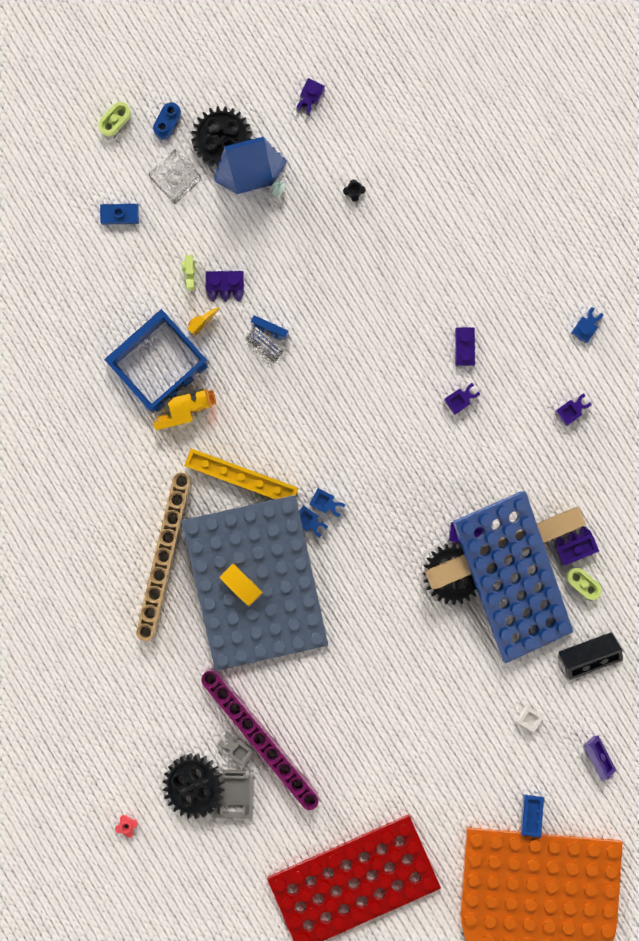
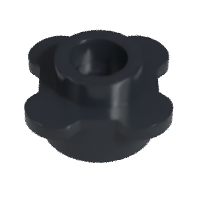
(354, 185)

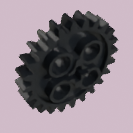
(224, 121)
(447, 593)
(200, 803)

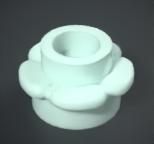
(277, 188)

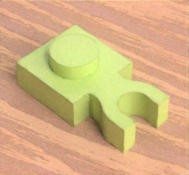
(188, 267)

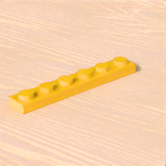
(239, 475)

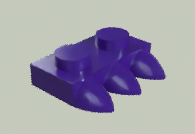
(225, 283)
(576, 547)

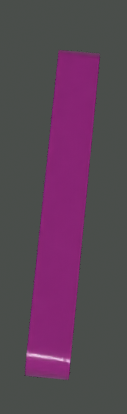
(263, 747)

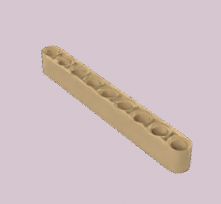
(549, 529)
(158, 564)

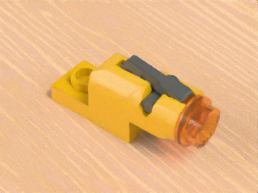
(183, 406)

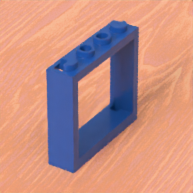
(137, 338)

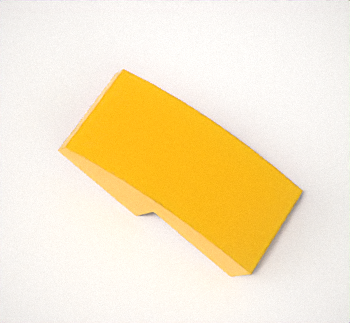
(241, 585)

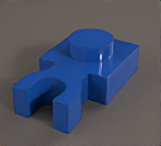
(586, 326)
(324, 501)
(308, 520)

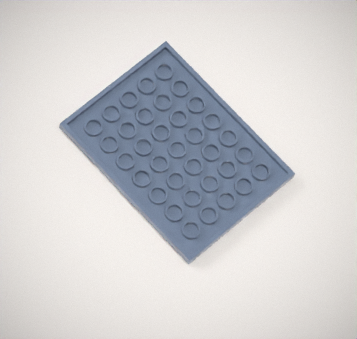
(271, 551)

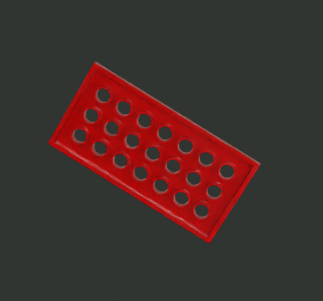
(350, 851)

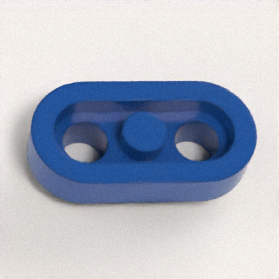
(168, 120)

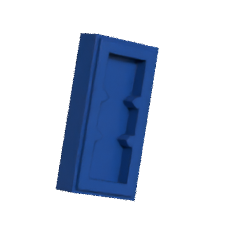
(119, 214)
(532, 815)

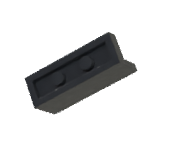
(591, 655)

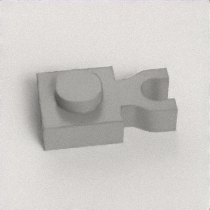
(238, 750)

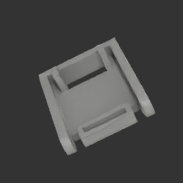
(238, 791)

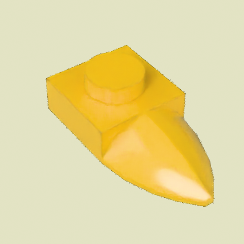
(198, 323)

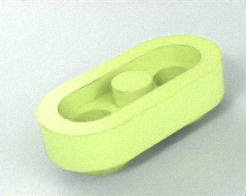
(112, 118)
(583, 582)

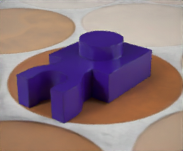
(310, 94)
(459, 400)
(571, 411)

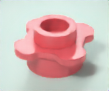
(124, 820)

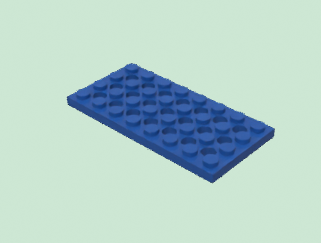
(484, 581)

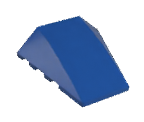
(249, 165)

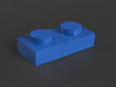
(276, 331)

